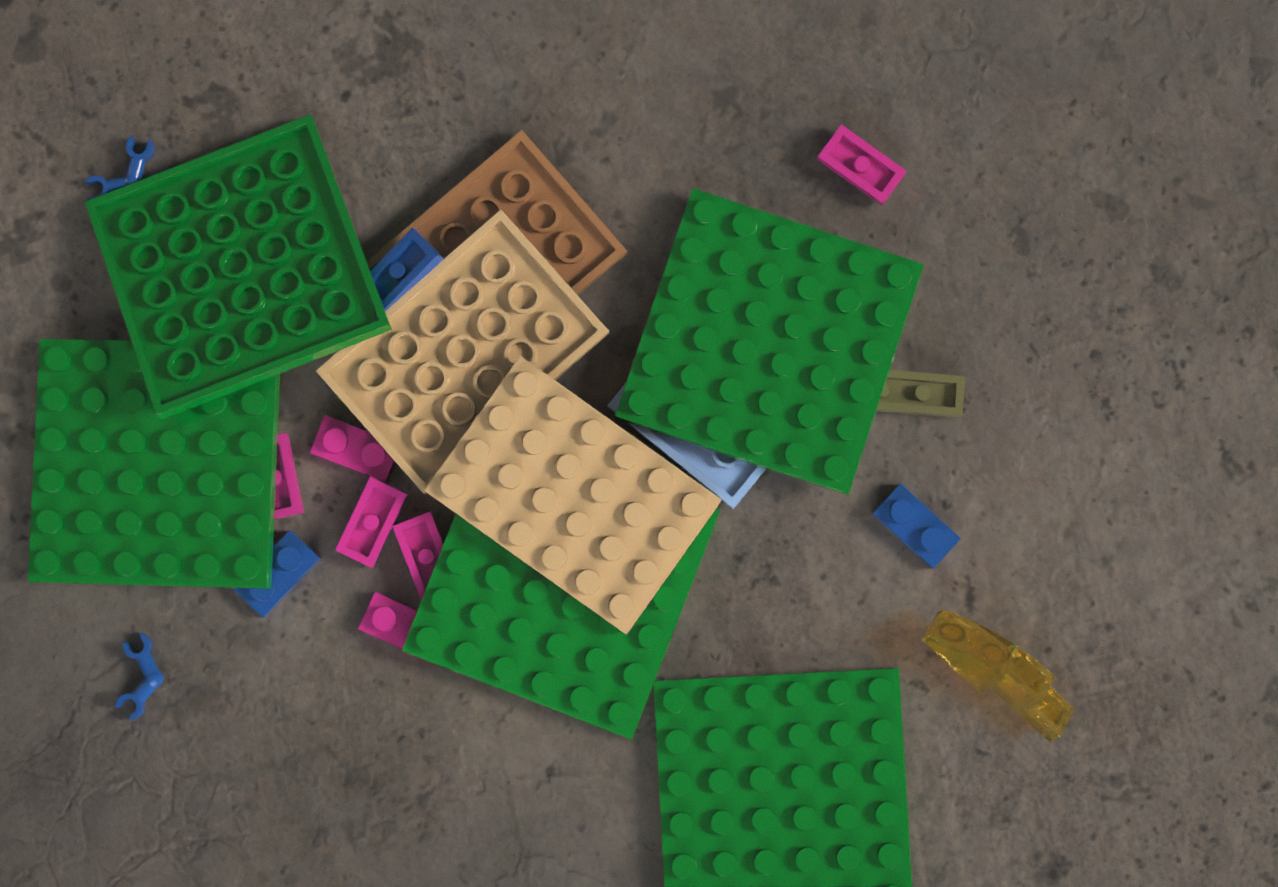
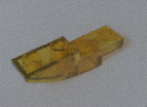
(995, 663)

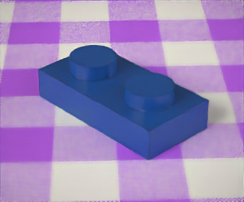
(404, 267)
(916, 526)
(290, 564)

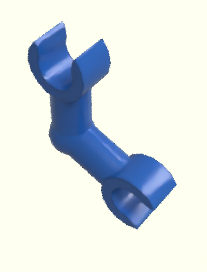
(134, 170)
(152, 676)

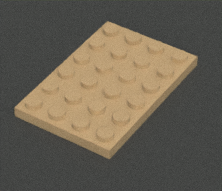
(457, 343)
(573, 495)

